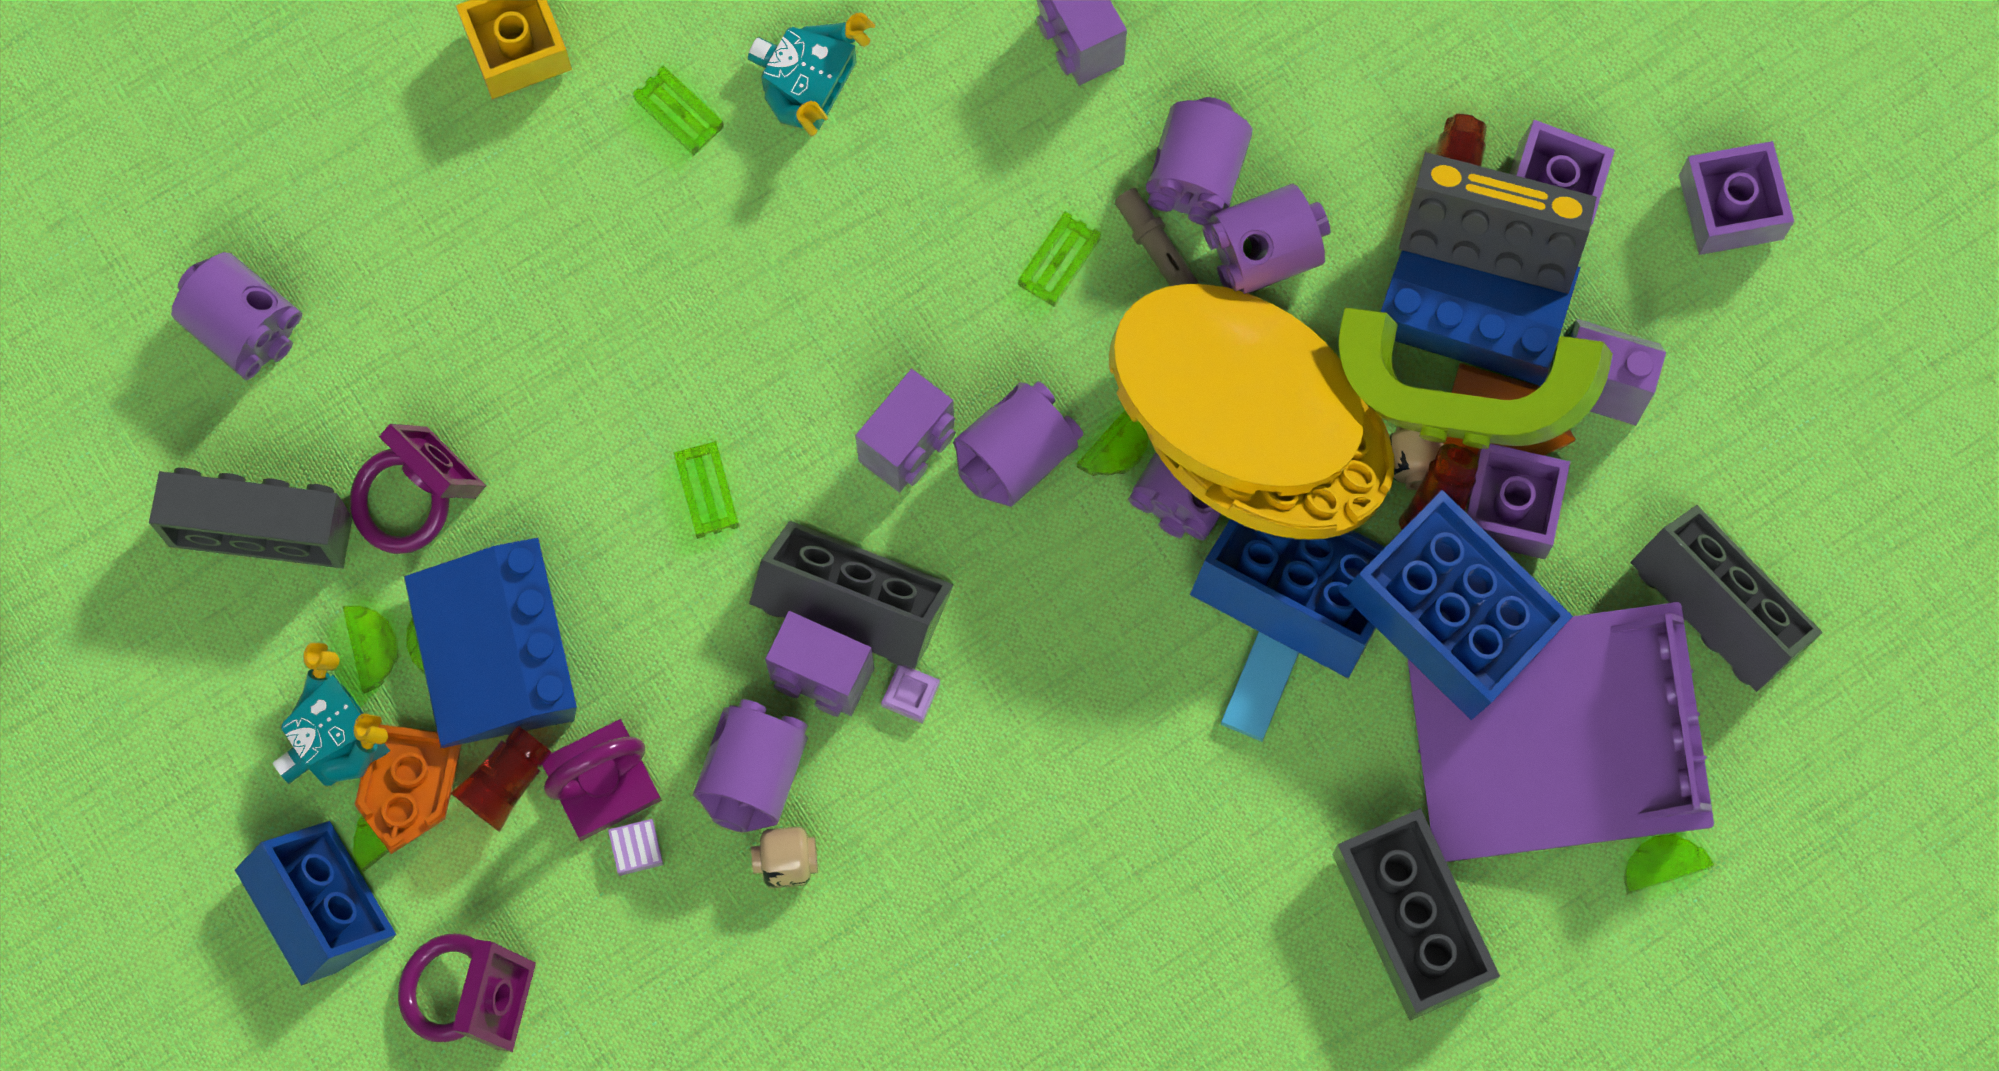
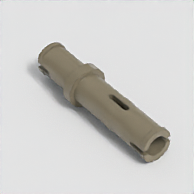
(1151, 235)

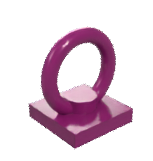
(429, 467)
(600, 779)
(490, 997)

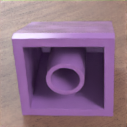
(1632, 371)

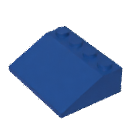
(1476, 316)
(1291, 590)
(1456, 605)
(491, 644)

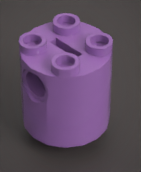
(1198, 159)
(1282, 234)
(235, 313)
(1015, 444)
(1170, 501)
(750, 767)

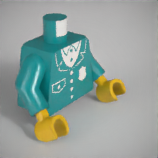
(809, 69)
(329, 727)

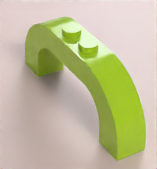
(1551, 410)

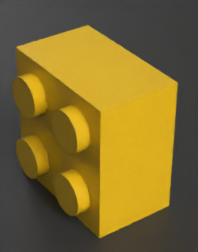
(513, 42)

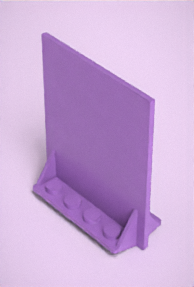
(1576, 748)

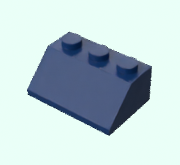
(314, 901)

